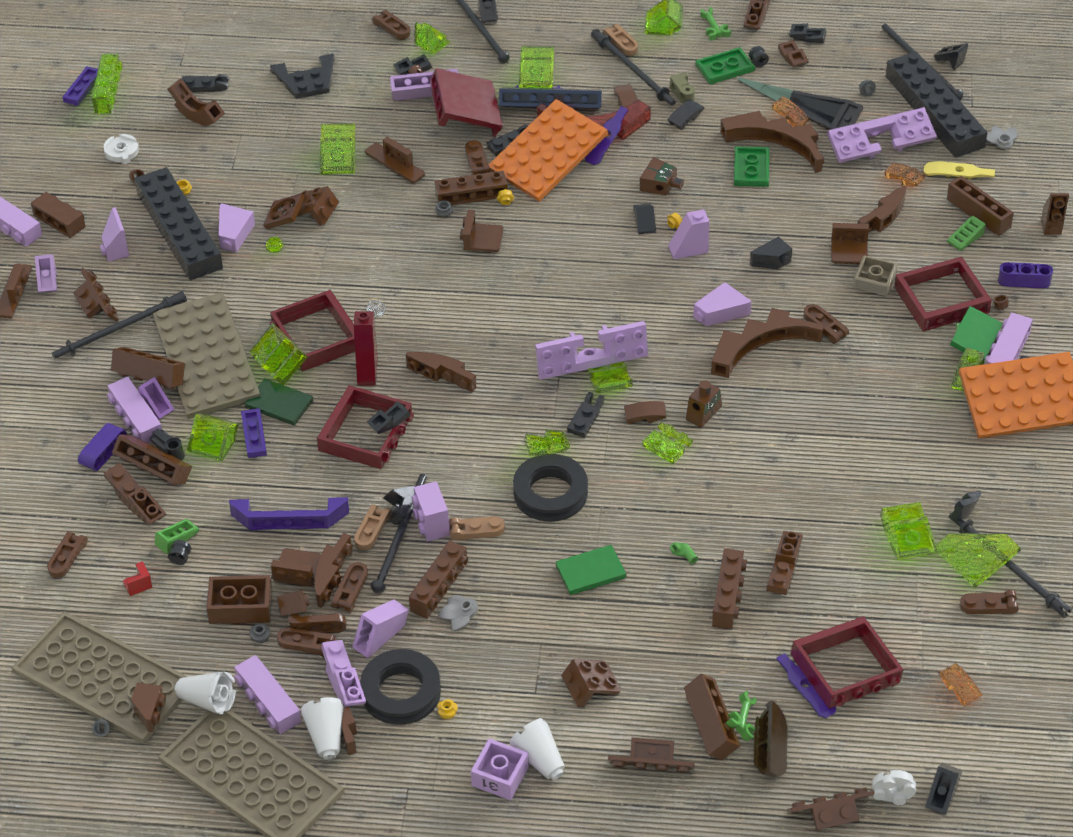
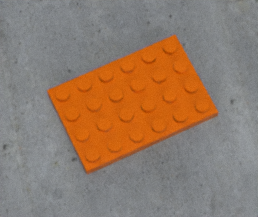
(548, 149)
(1020, 394)

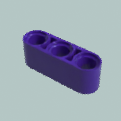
(1025, 275)
(100, 447)

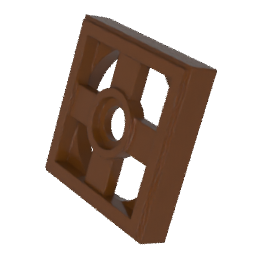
(289, 216)

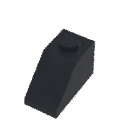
(771, 255)
(943, 788)

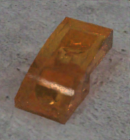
(791, 111)
(908, 175)
(961, 683)

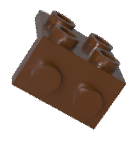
(319, 204)
(480, 236)
(849, 242)
(295, 567)
(588, 677)

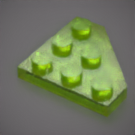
(977, 554)

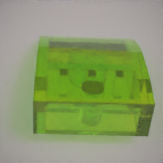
(536, 67)
(338, 148)
(278, 354)
(908, 530)

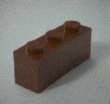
(58, 214)

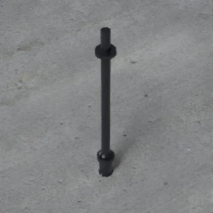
(604, 42)
(166, 302)
(1052, 599)

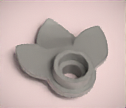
(1002, 138)
(458, 612)

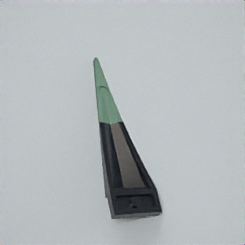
(820, 109)

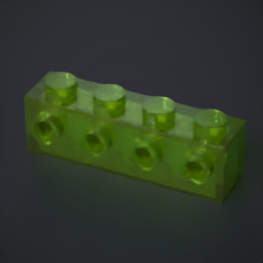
(106, 83)

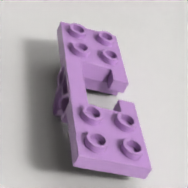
(905, 128)
(619, 345)

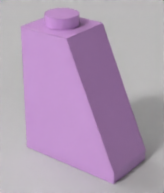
(234, 226)
(691, 236)
(721, 306)
(379, 626)

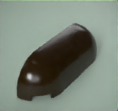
(771, 741)

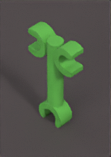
(715, 31)
(739, 720)

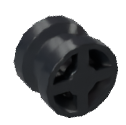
(758, 56)
(179, 552)

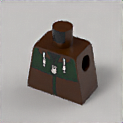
(660, 178)
(703, 403)

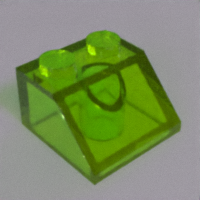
(664, 18)
(212, 436)

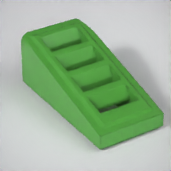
(972, 224)
(166, 537)

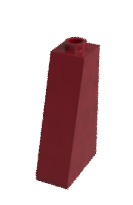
(365, 348)

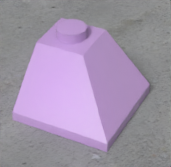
(114, 238)

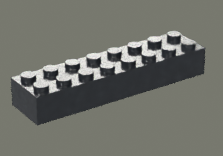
(948, 116)
(178, 223)

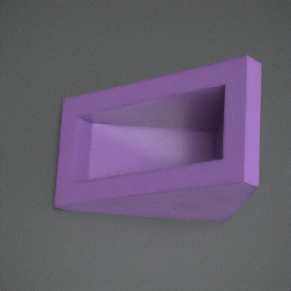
(155, 398)

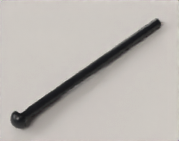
(503, 56)
(958, 93)
(379, 586)

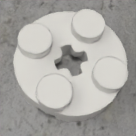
(114, 151)
(894, 787)

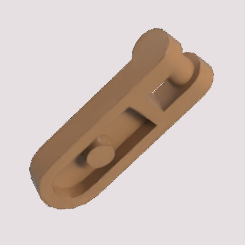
(621, 40)
(371, 527)
(476, 527)

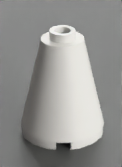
(208, 691)
(324, 725)
(541, 748)

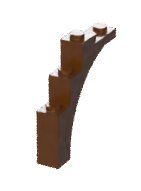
(778, 131)
(778, 327)

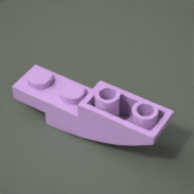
(341, 674)

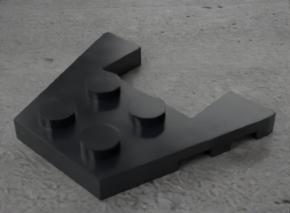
(306, 82)

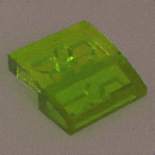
(610, 377)
(550, 443)

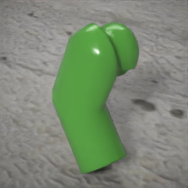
(684, 550)

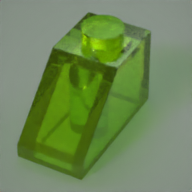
(969, 358)

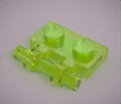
(663, 446)

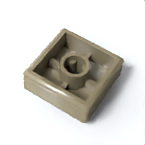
(875, 275)

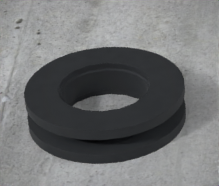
(550, 508)
(405, 710)

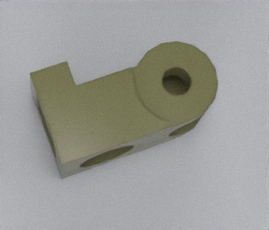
(681, 88)

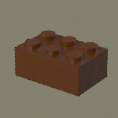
(239, 599)

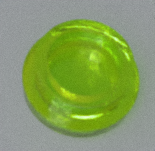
(274, 244)

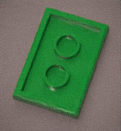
(724, 65)
(751, 166)
(976, 332)
(590, 569)

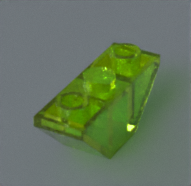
(429, 38)

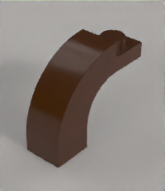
(191, 107)

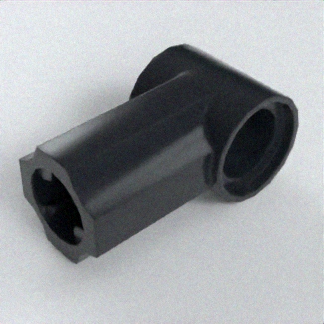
(168, 444)

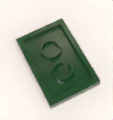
(280, 402)

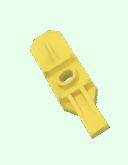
(950, 169)

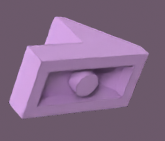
(46, 273)

